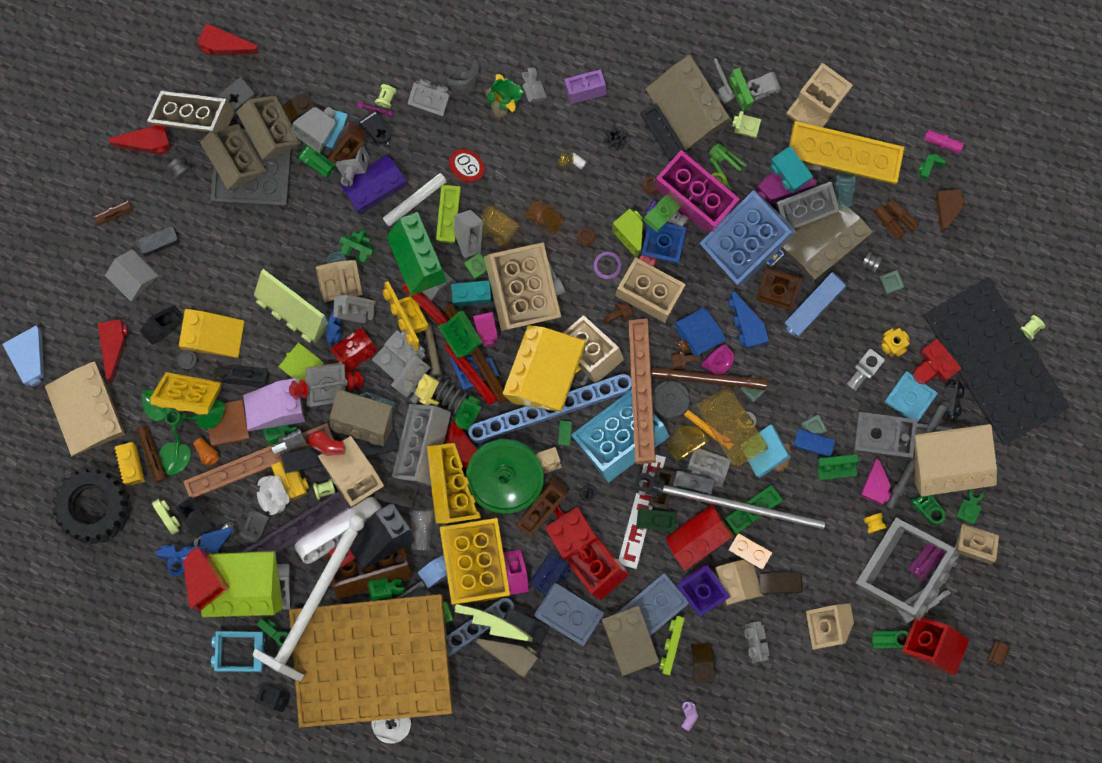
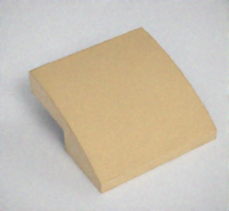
(338, 279)

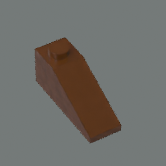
(543, 506)

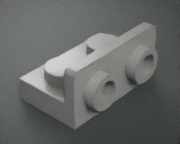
(429, 97)
(709, 465)

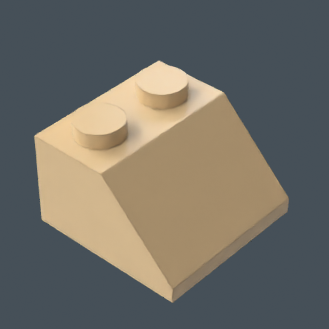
(739, 580)

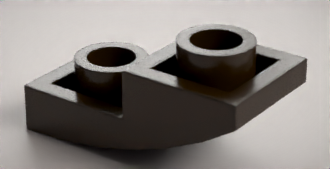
(781, 583)

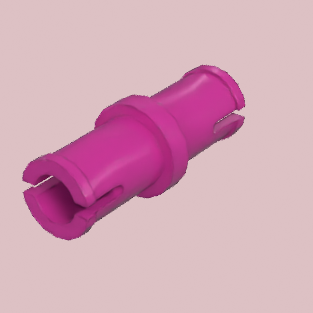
(943, 141)

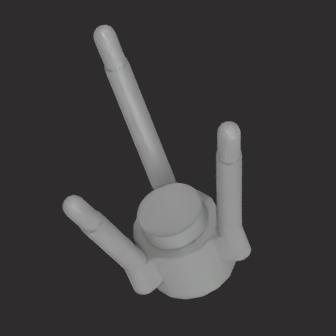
(725, 93)

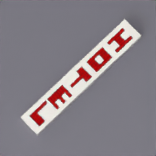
(635, 536)

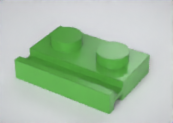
(741, 90)

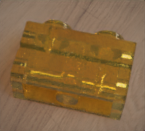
(498, 226)

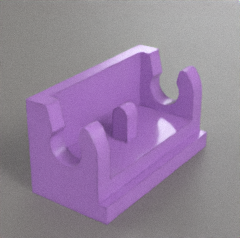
(585, 86)

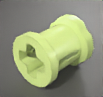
(386, 96)
(1032, 327)
(324, 489)

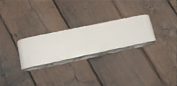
(329, 535)

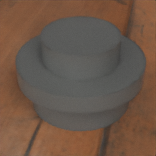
(187, 359)

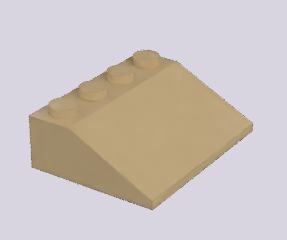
(522, 286)
(84, 409)
(955, 460)

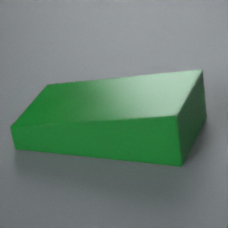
(564, 433)

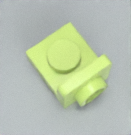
(746, 125)

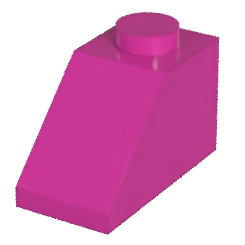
(486, 329)
(876, 485)
(516, 572)

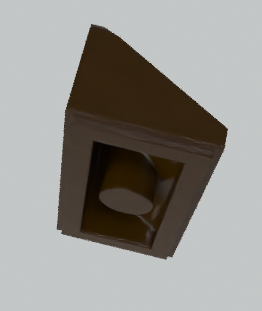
(663, 502)

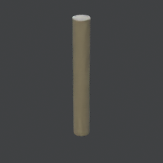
(432, 350)

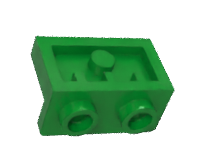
(837, 467)

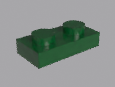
(656, 520)

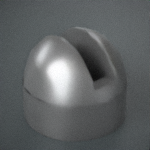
(230, 524)

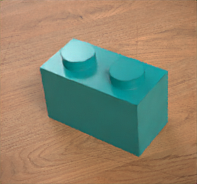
(790, 170)
(471, 293)

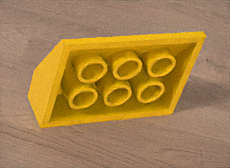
(544, 369)
(474, 561)

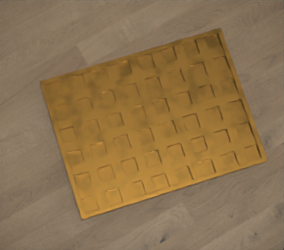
(373, 662)

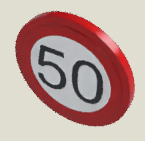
(466, 165)

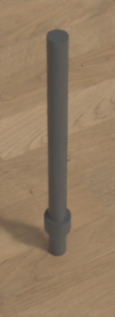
(898, 489)

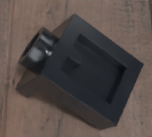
(272, 698)

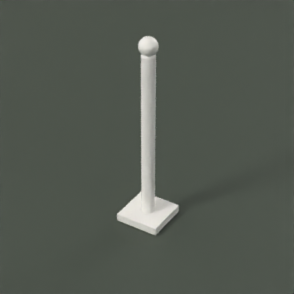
(356, 523)

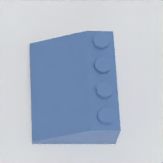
(748, 238)

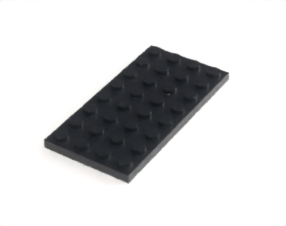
(996, 361)

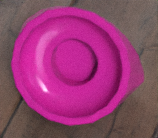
(719, 360)

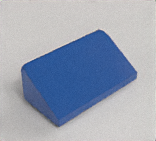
(814, 443)

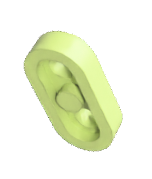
(162, 509)

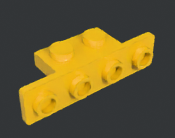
(408, 314)

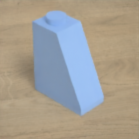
(27, 355)

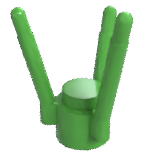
(721, 154)

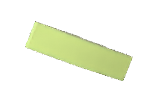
(498, 625)

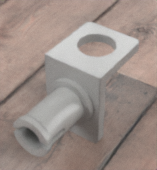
(351, 167)
(865, 371)

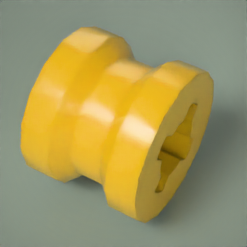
(875, 523)

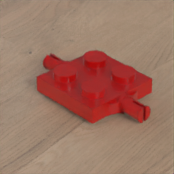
(571, 534)

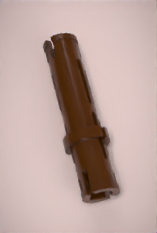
(154, 461)

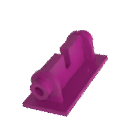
(926, 561)

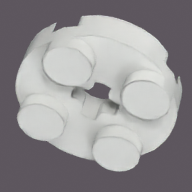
(272, 486)
(392, 735)

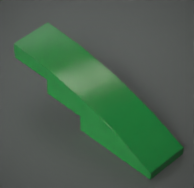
(741, 519)

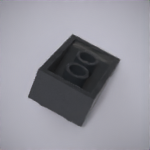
(381, 537)

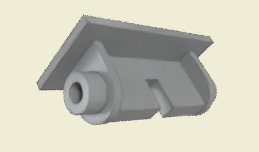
(754, 633)

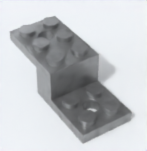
(896, 435)

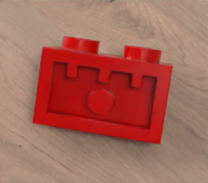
(354, 350)

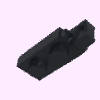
(242, 376)

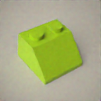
(629, 231)

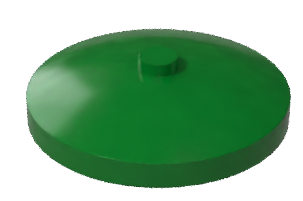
(505, 476)

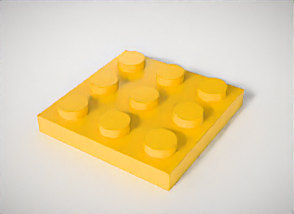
(185, 393)

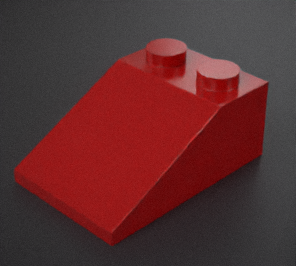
(602, 572)

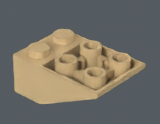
(351, 473)

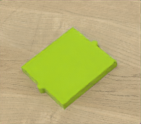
(297, 362)

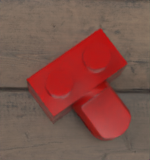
(936, 363)

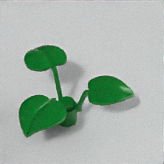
(177, 456)

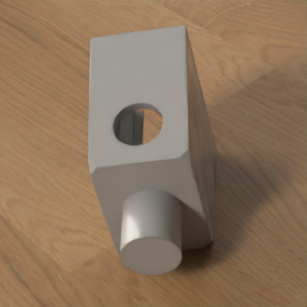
(315, 127)

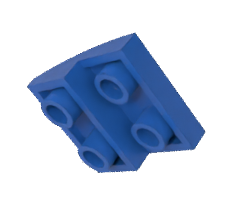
(700, 331)

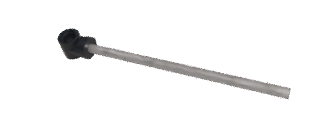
(657, 487)

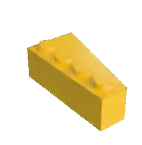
(449, 486)

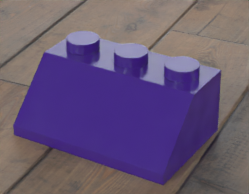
(375, 185)

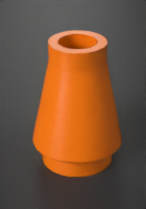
(207, 454)

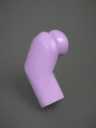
(691, 715)

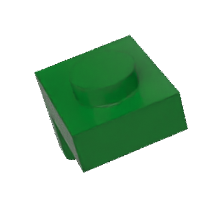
(925, 168)

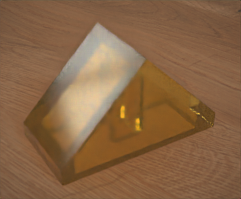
(685, 441)

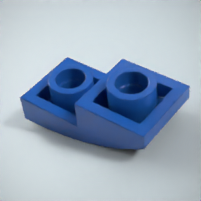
(333, 330)
(169, 551)

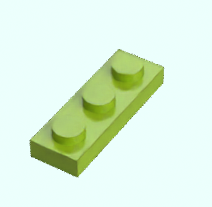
(447, 210)
(671, 645)

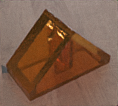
(544, 216)

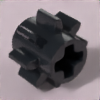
(616, 142)

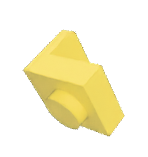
(426, 389)

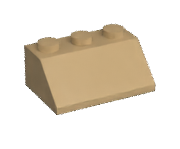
(650, 290)

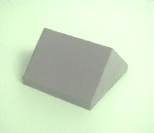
(130, 274)

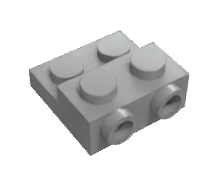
(396, 354)

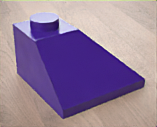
(703, 590)

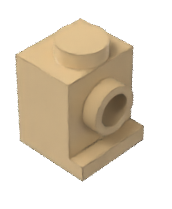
(549, 460)

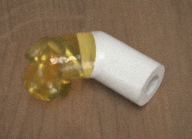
(573, 158)

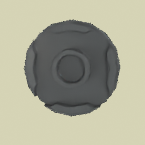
(670, 399)

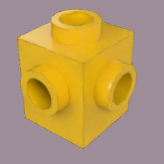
(892, 348)

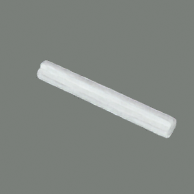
(414, 199)

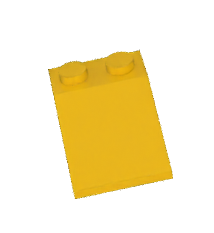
(211, 333)

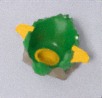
(503, 96)

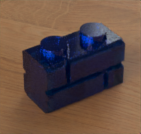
(549, 572)

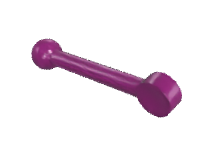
(389, 113)

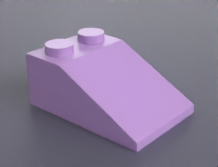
(273, 406)

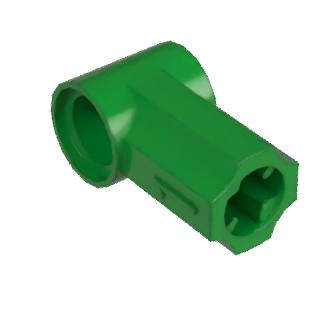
(316, 161)
(887, 639)

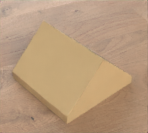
(977, 544)

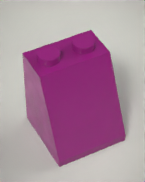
(773, 191)

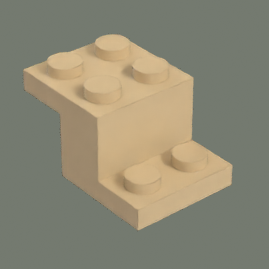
(819, 97)

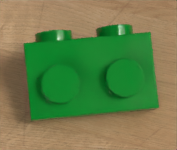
(460, 335)

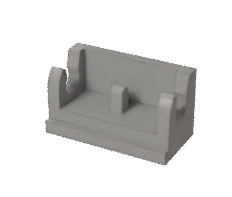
(353, 308)

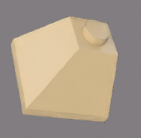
(830, 625)

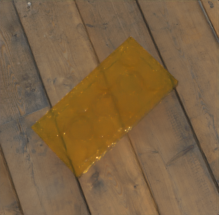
(732, 427)

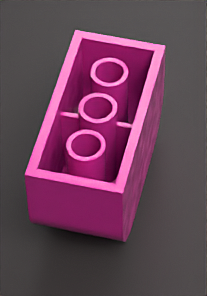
(697, 192)

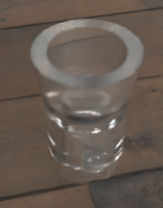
(421, 529)

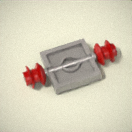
(324, 382)

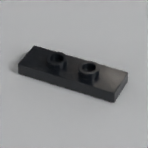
(662, 131)

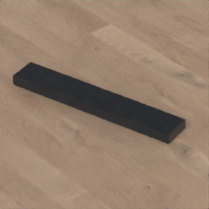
(309, 459)

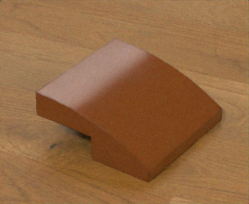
(231, 427)

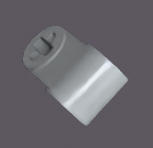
(764, 85)

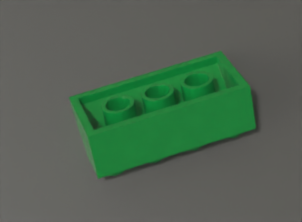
(415, 254)

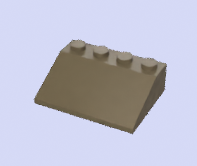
(688, 103)
(826, 242)

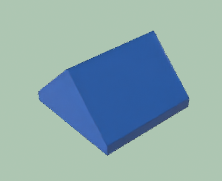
(665, 243)

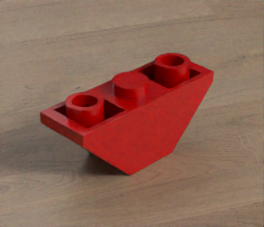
(463, 444)

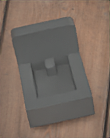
(254, 527)

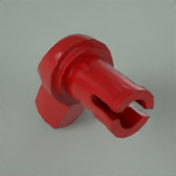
(323, 443)

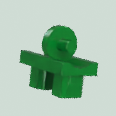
(349, 243)
(467, 413)

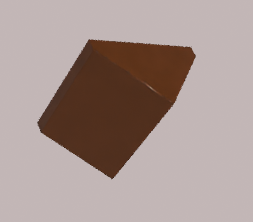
(779, 288)

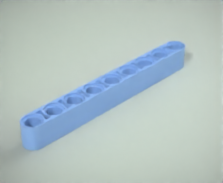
(542, 416)

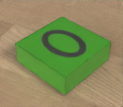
(476, 266)

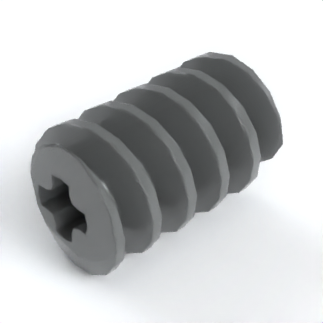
(448, 395)

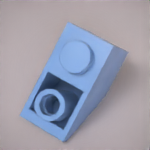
(433, 572)

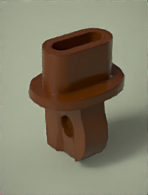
(622, 311)
(679, 359)

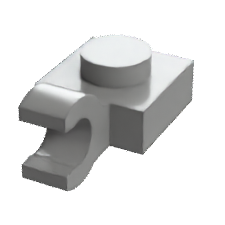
(533, 88)

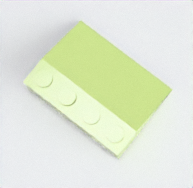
(290, 307)

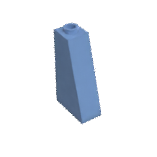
(815, 304)

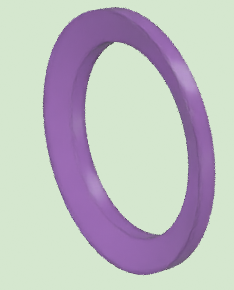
(607, 276)

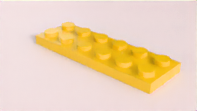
(846, 152)

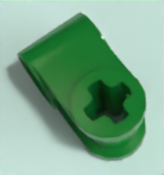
(927, 508)

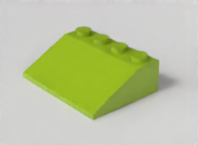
(252, 585)

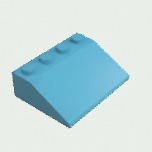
(610, 437)

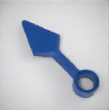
(209, 542)

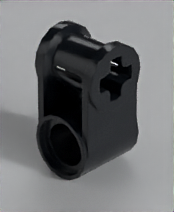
(375, 127)

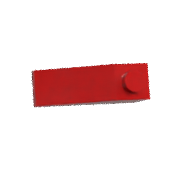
(223, 43)
(146, 140)
(112, 342)

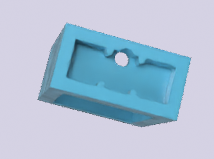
(217, 643)

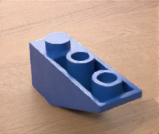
(751, 326)

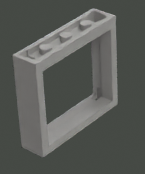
(881, 555)

